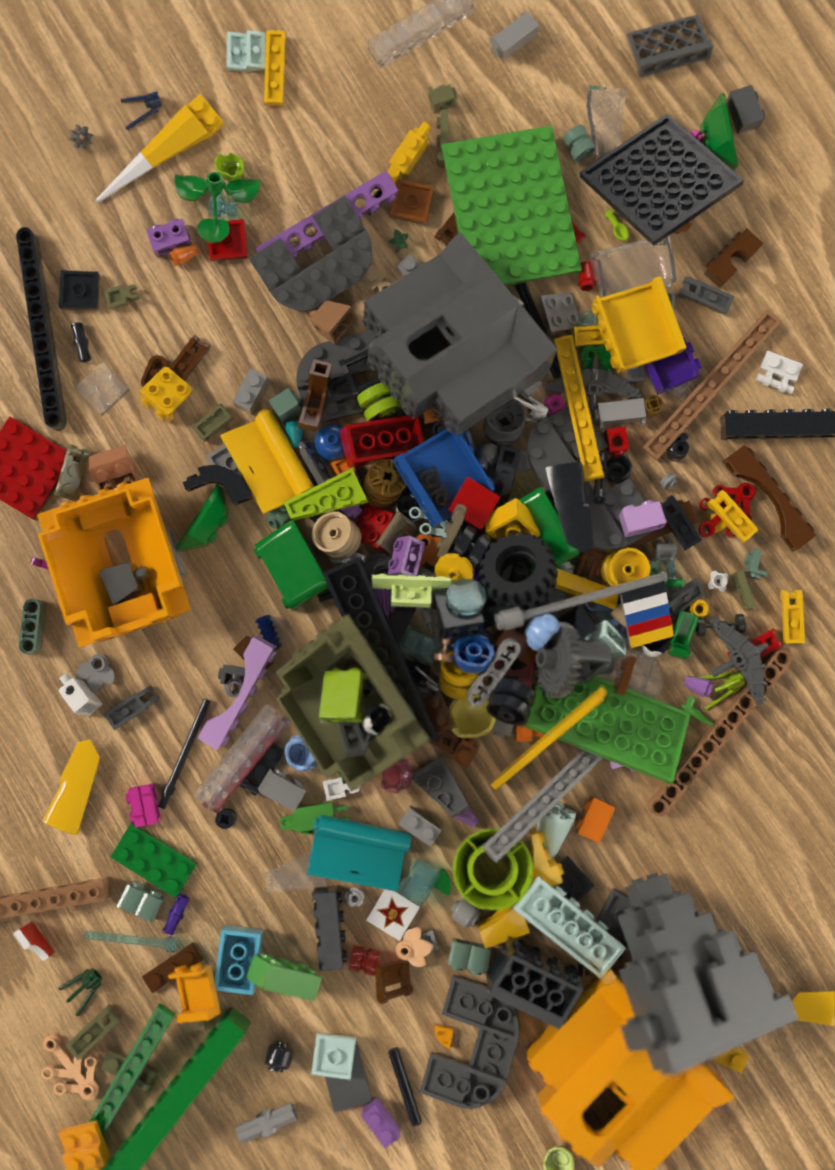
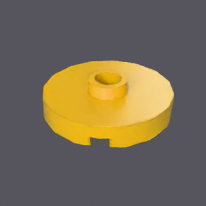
(454, 567)

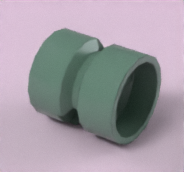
(578, 141)

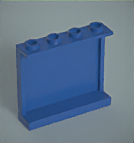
(454, 464)

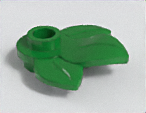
(600, 352)

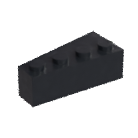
(328, 927)

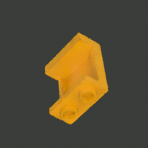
(196, 993)

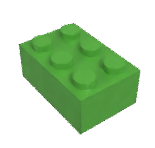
(284, 977)

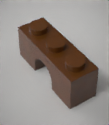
(743, 246)

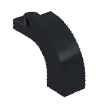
(223, 476)

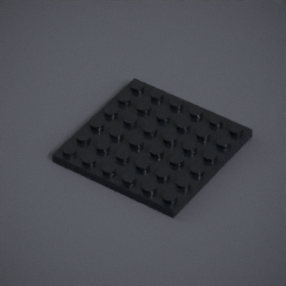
(661, 179)

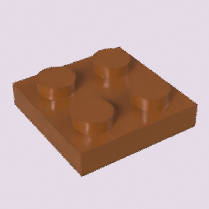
(412, 201)

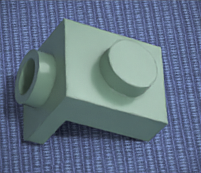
(277, 517)
(752, 561)

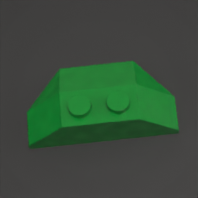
(718, 133)
(206, 522)

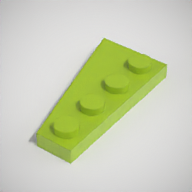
(331, 495)

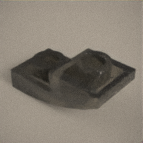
(434, 488)

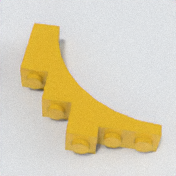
(509, 922)

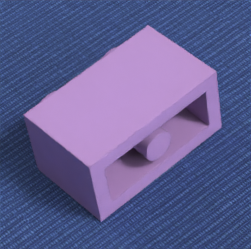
(642, 518)

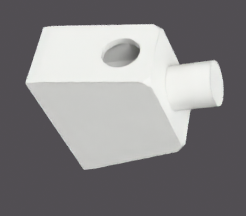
(78, 695)

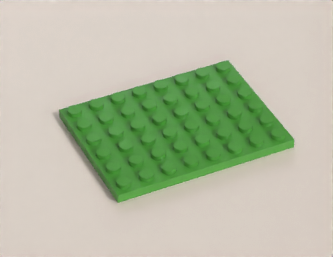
(513, 204)

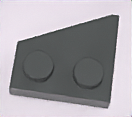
(354, 738)

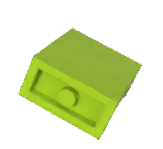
(342, 695)

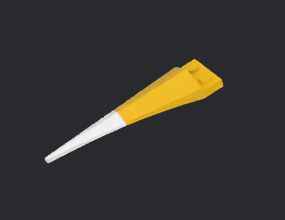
(184, 130)

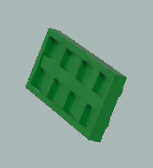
(153, 860)

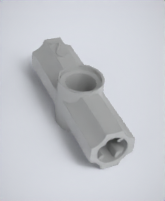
(266, 1123)

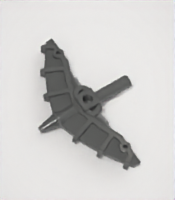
(598, 382)
(743, 657)

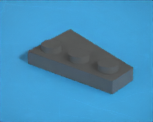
(441, 786)

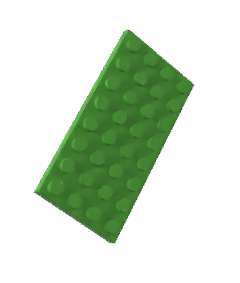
(621, 728)

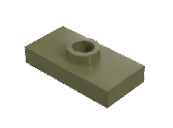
(212, 422)
(743, 589)

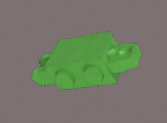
(304, 816)

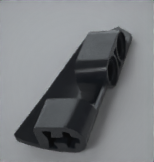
(571, 504)

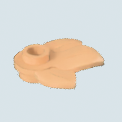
(416, 948)

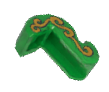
(683, 633)

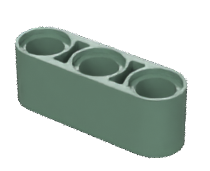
(27, 618)

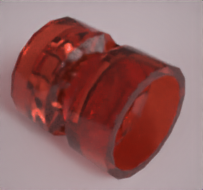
(363, 960)

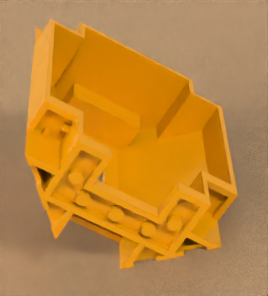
(78, 550)

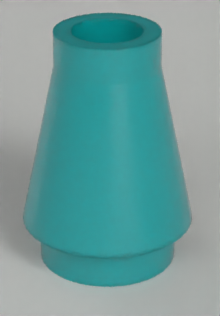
(294, 433)

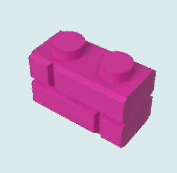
(143, 805)

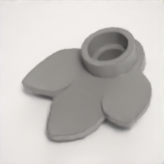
(96, 675)

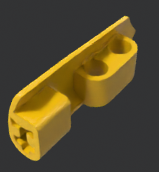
(73, 793)
(815, 1007)

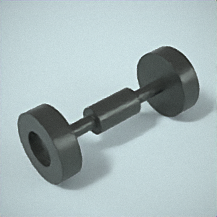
(739, 624)

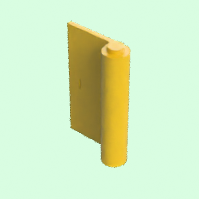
(269, 455)

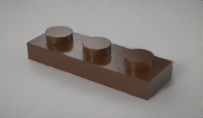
(159, 977)

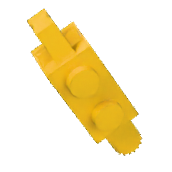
(409, 152)

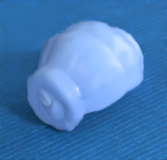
(540, 630)
(298, 755)

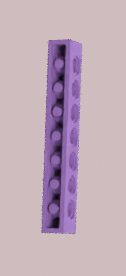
(382, 182)

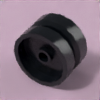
(470, 549)
(511, 702)

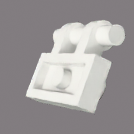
(781, 367)

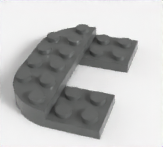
(326, 276)
(492, 1055)

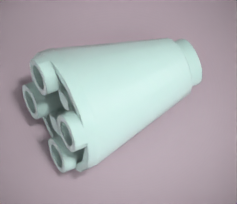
(555, 827)

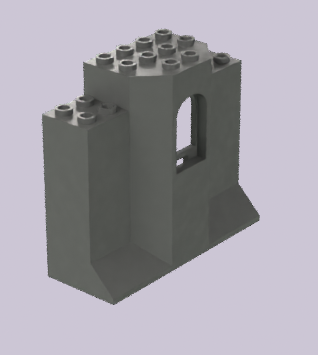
(490, 357)

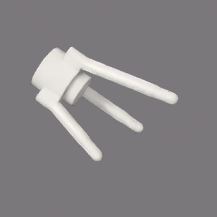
(537, 410)

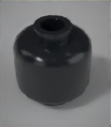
(279, 1057)

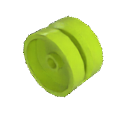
(378, 403)

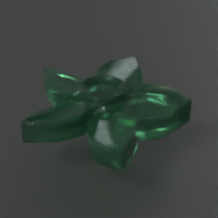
(399, 240)

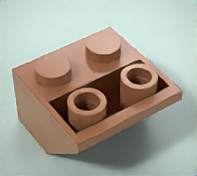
(112, 468)

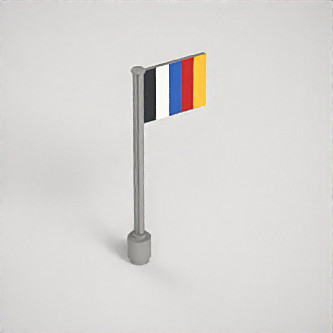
(643, 607)

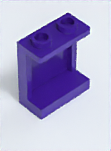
(674, 370)

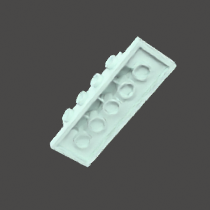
(570, 926)

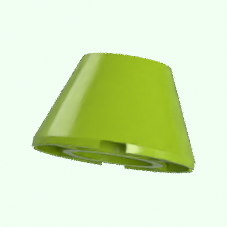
(496, 894)

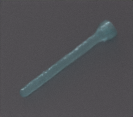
(169, 944)

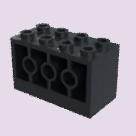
(534, 982)

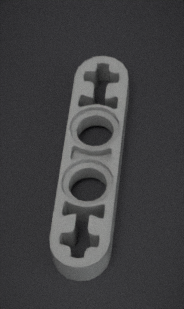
(497, 674)

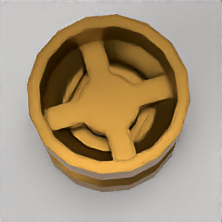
(650, 408)

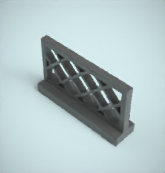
(673, 57)

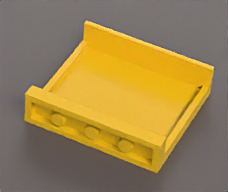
(638, 325)

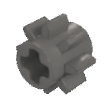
(86, 137)

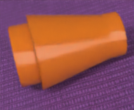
(183, 254)

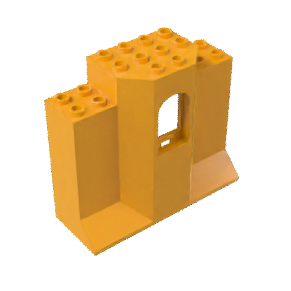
(592, 1054)

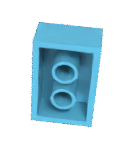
(235, 957)

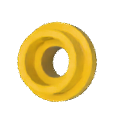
(705, 608)

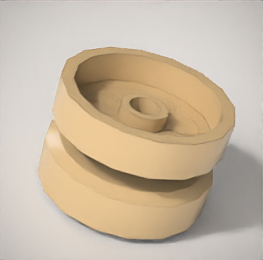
(336, 535)

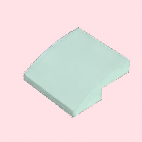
(245, 51)

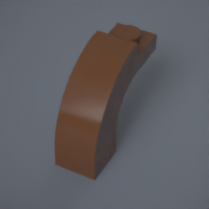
(316, 395)

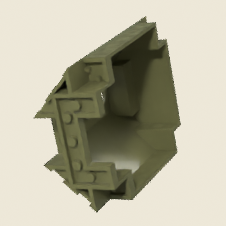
(302, 701)

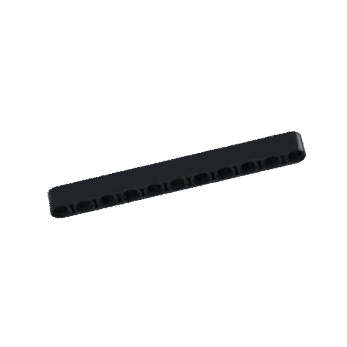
(40, 300)

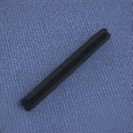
(531, 309)

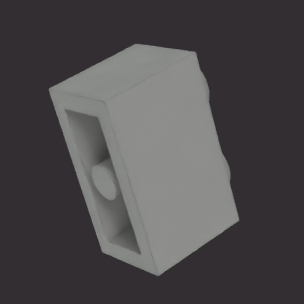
(251, 391)
(282, 789)
(420, 826)

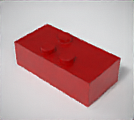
(379, 439)

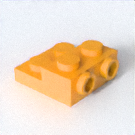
(84, 1147)

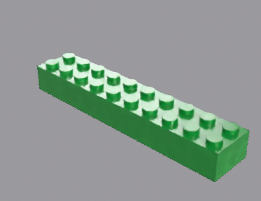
(180, 1092)

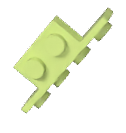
(410, 590)

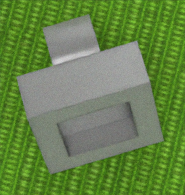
(665, 550)

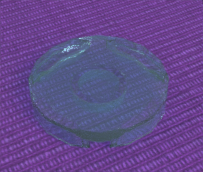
(466, 596)

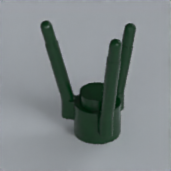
(91, 979)

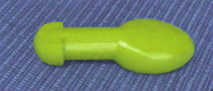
(620, 230)

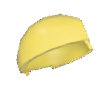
(470, 719)

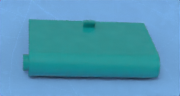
(352, 846)

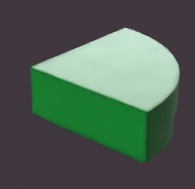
(443, 883)

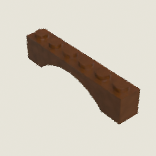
(793, 528)

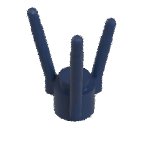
(151, 100)

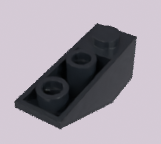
(505, 473)

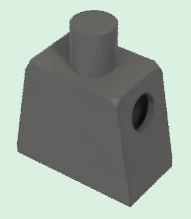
(124, 581)

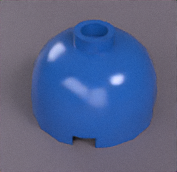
(329, 443)
(473, 653)

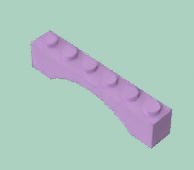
(256, 658)

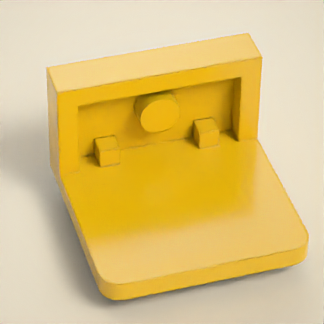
(165, 393)

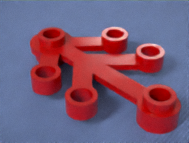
(740, 497)

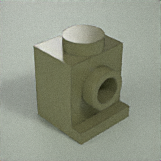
(442, 97)

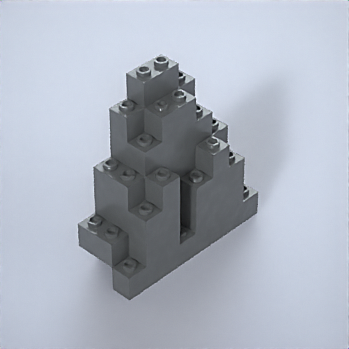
(690, 982)

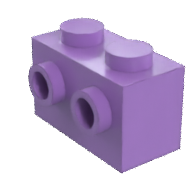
(168, 236)
(406, 556)

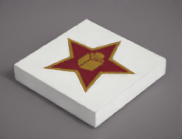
(392, 913)

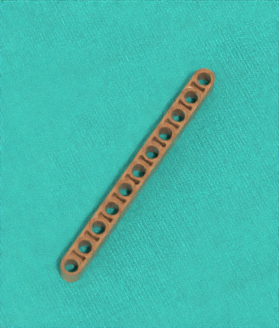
(715, 741)

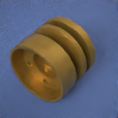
(383, 484)

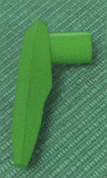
(688, 707)

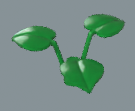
(192, 187)

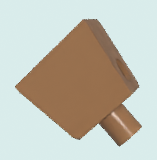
(332, 320)

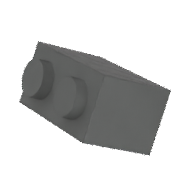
(745, 109)

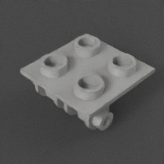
(559, 312)

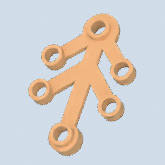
(72, 1070)

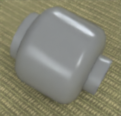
(465, 913)

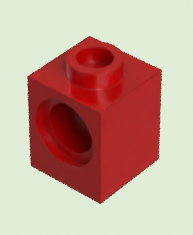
(616, 433)

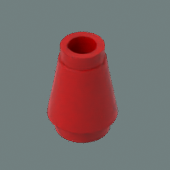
(586, 277)

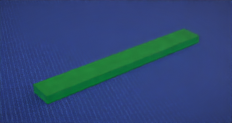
(132, 1067)

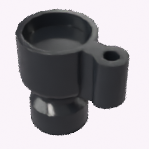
(678, 449)

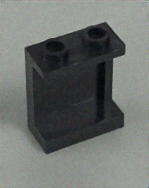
(454, 623)

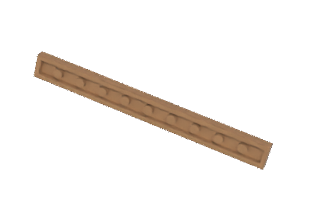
(711, 384)

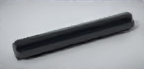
(405, 1087)

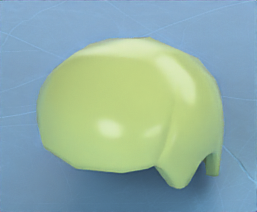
(558, 1159)

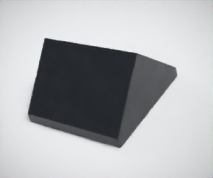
(580, 621)

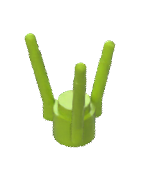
(733, 682)

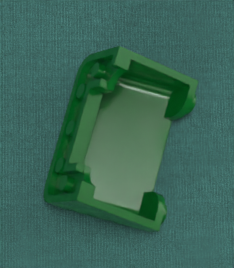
(549, 527)
(292, 566)

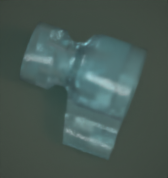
(223, 207)

